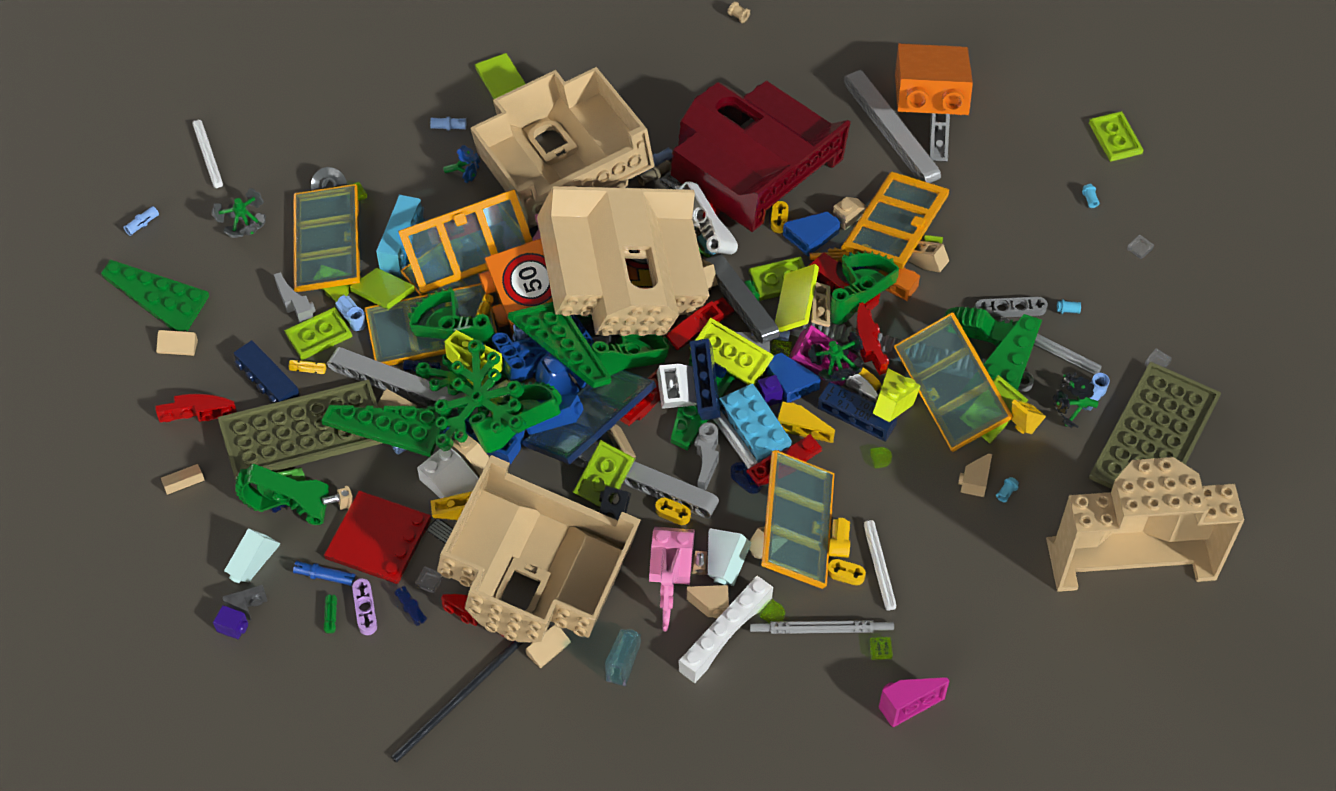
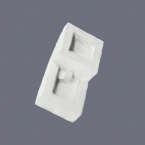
(862, 386)

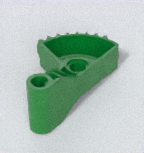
(863, 283)
(437, 323)
(981, 325)
(631, 352)
(531, 411)
(281, 490)

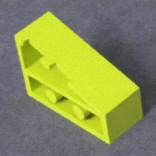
(457, 350)
(895, 395)

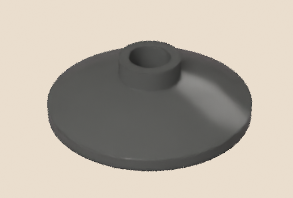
(326, 175)

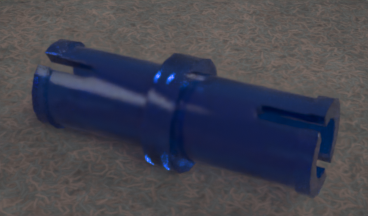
(410, 605)

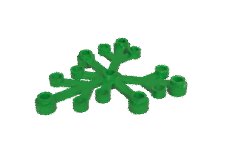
(425, 371)
(500, 412)

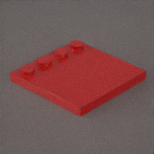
(378, 537)

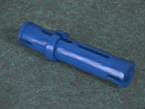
(316, 571)

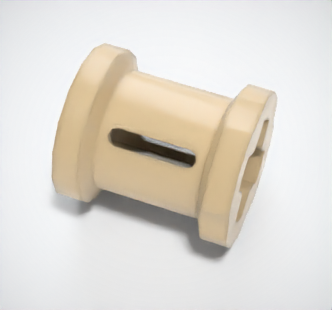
(739, 12)

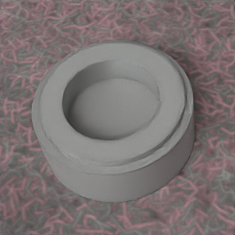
(708, 432)

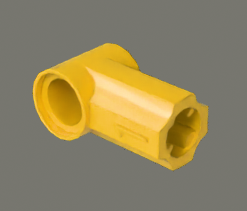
(840, 540)

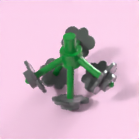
(239, 211)

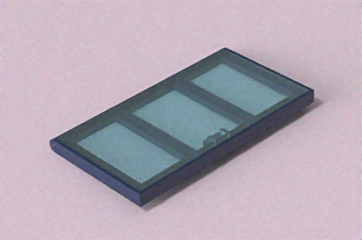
(601, 411)

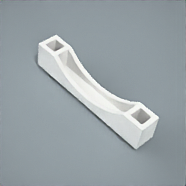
(746, 605)

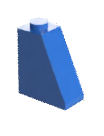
(811, 231)
(793, 377)
(570, 408)

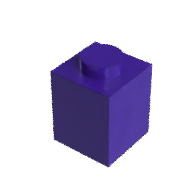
(770, 390)
(230, 622)

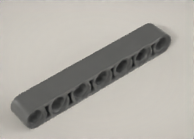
(743, 300)

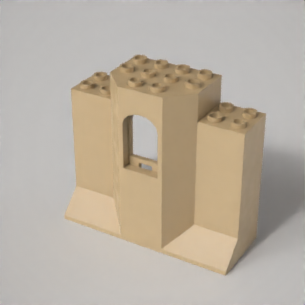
(600, 130)
(585, 250)
(1147, 520)
(542, 536)

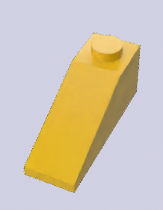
(1026, 416)
(801, 422)
(449, 507)

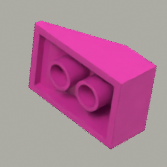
(803, 344)
(909, 697)

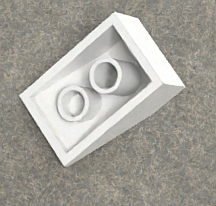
(447, 474)

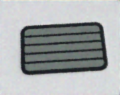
(440, 530)

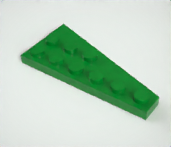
(163, 298)
(563, 340)
(1014, 351)
(688, 419)
(394, 425)

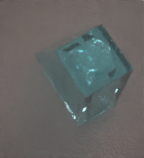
(622, 657)

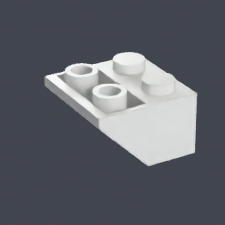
(676, 385)

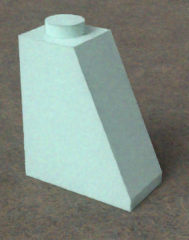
(726, 555)
(250, 556)

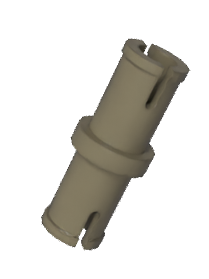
(654, 173)

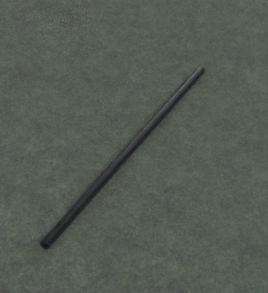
(455, 701)

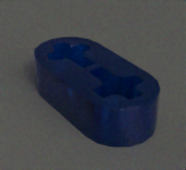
(744, 479)

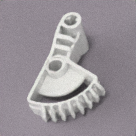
(718, 237)

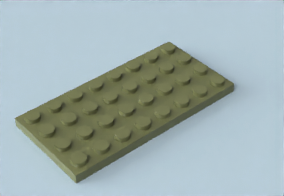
(1158, 422)
(292, 430)

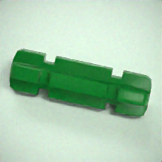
(330, 614)

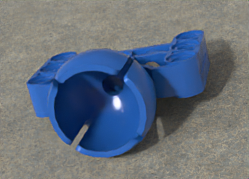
(528, 357)

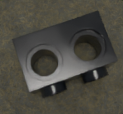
(619, 507)

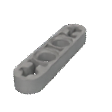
(1010, 304)

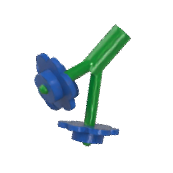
(465, 157)

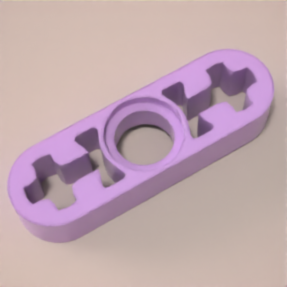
(370, 613)

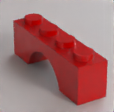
(828, 275)

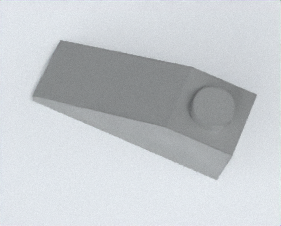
(939, 136)

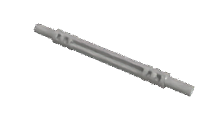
(850, 626)

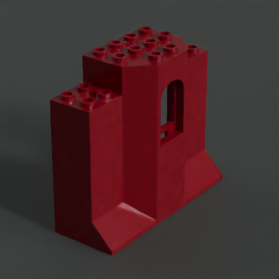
(756, 165)

